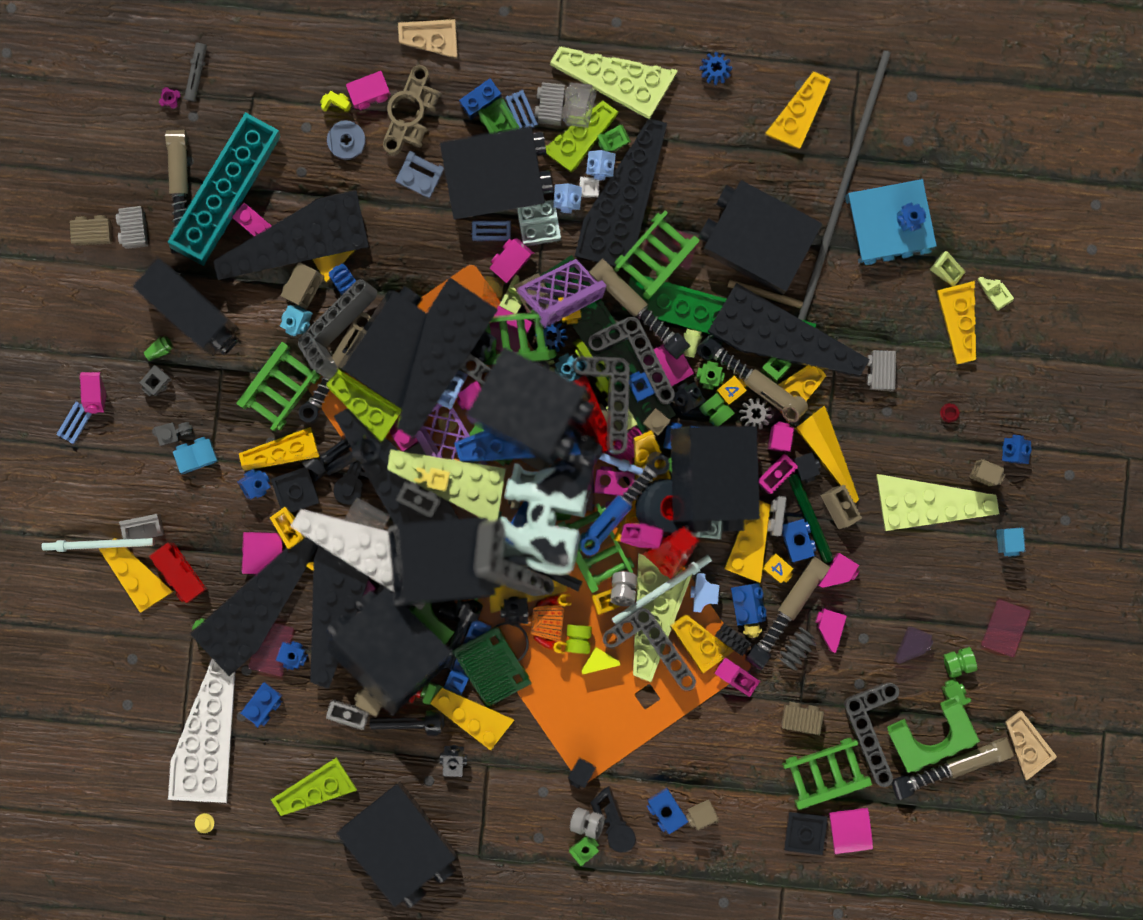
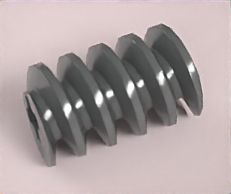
(797, 649)

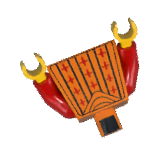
(548, 621)

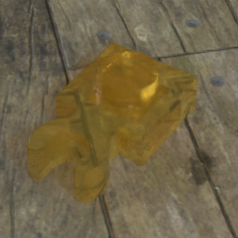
(493, 289)

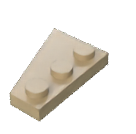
(430, 36)
(1029, 746)

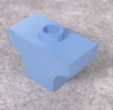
(452, 391)
(703, 593)

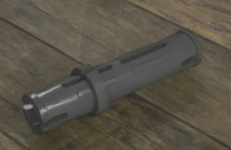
(200, 50)

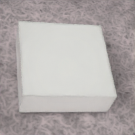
(590, 187)

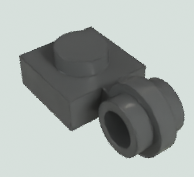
(169, 434)

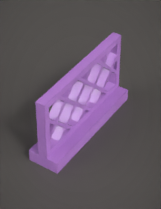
(571, 302)
(426, 440)

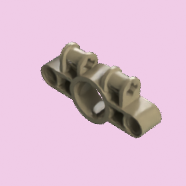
(416, 91)

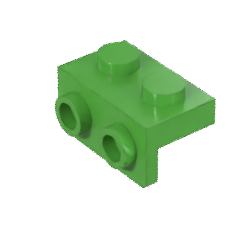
(497, 116)

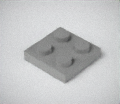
(775, 524)

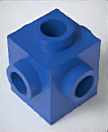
(904, 217)
(1016, 450)
(248, 484)
(285, 655)

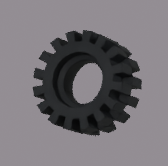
(733, 639)

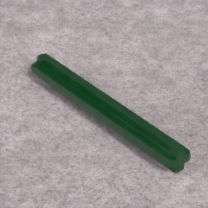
(810, 518)

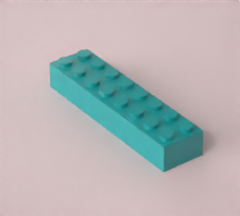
(224, 189)

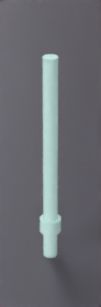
(62, 545)
(693, 568)

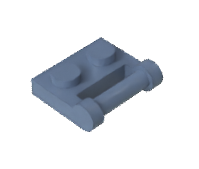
(416, 180)

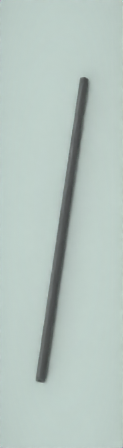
(844, 185)

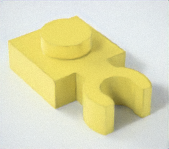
(435, 479)

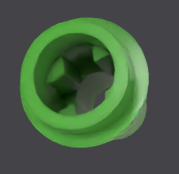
(159, 348)

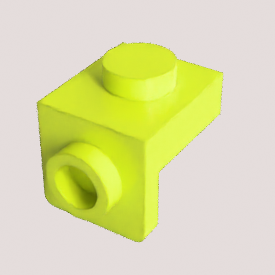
(338, 100)

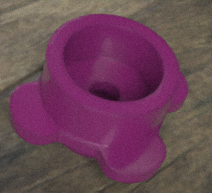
(166, 92)

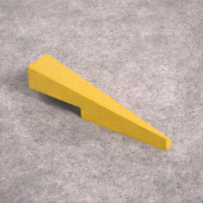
(821, 438)

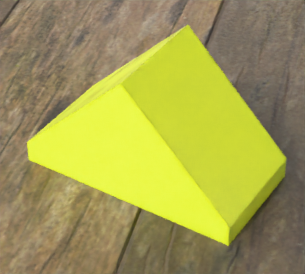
(598, 661)

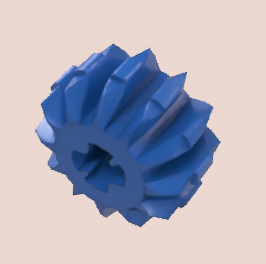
(720, 73)
(341, 278)
(555, 330)

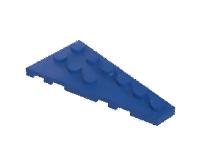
(487, 447)

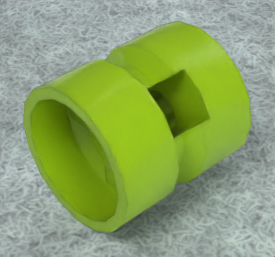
(578, 639)

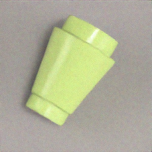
(693, 338)

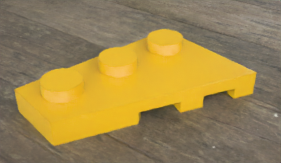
(803, 382)
(700, 644)

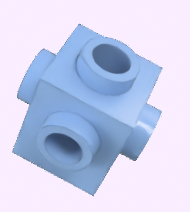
(600, 164)
(567, 197)

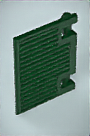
(491, 667)

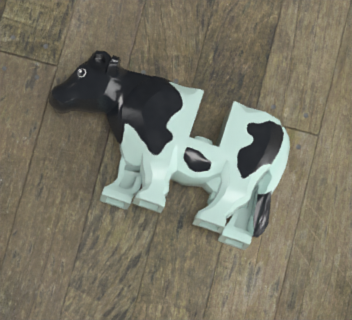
(556, 489)

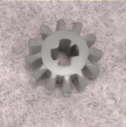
(762, 413)

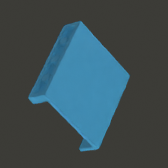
(877, 225)

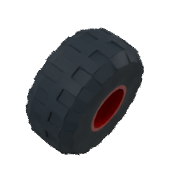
(655, 507)

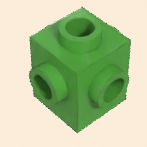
(707, 382)

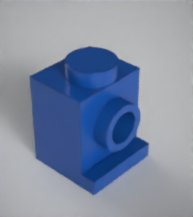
(647, 390)

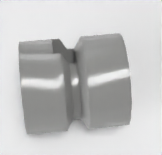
(623, 588)
(587, 823)

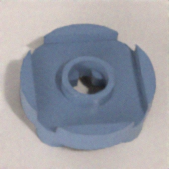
(338, 132)

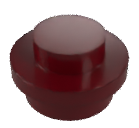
(949, 412)

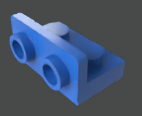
(262, 704)

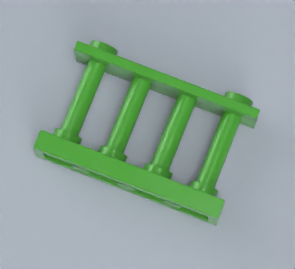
(662, 272)
(542, 351)
(259, 385)
(585, 563)
(823, 793)

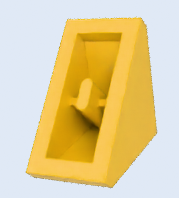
(282, 521)
(603, 603)

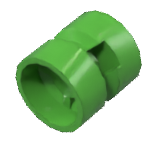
(716, 410)
(960, 662)

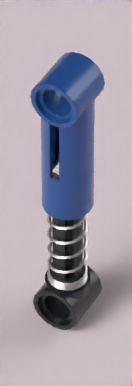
(621, 505)

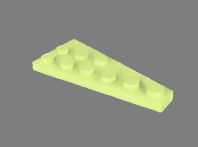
(622, 80)
(469, 486)
(918, 503)
(663, 609)

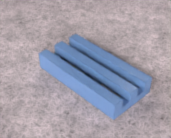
(515, 96)
(491, 223)
(66, 436)

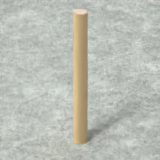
(769, 295)

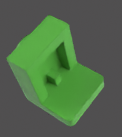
(613, 139)
(429, 692)

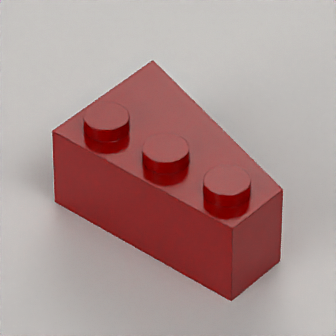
(672, 552)
(178, 572)

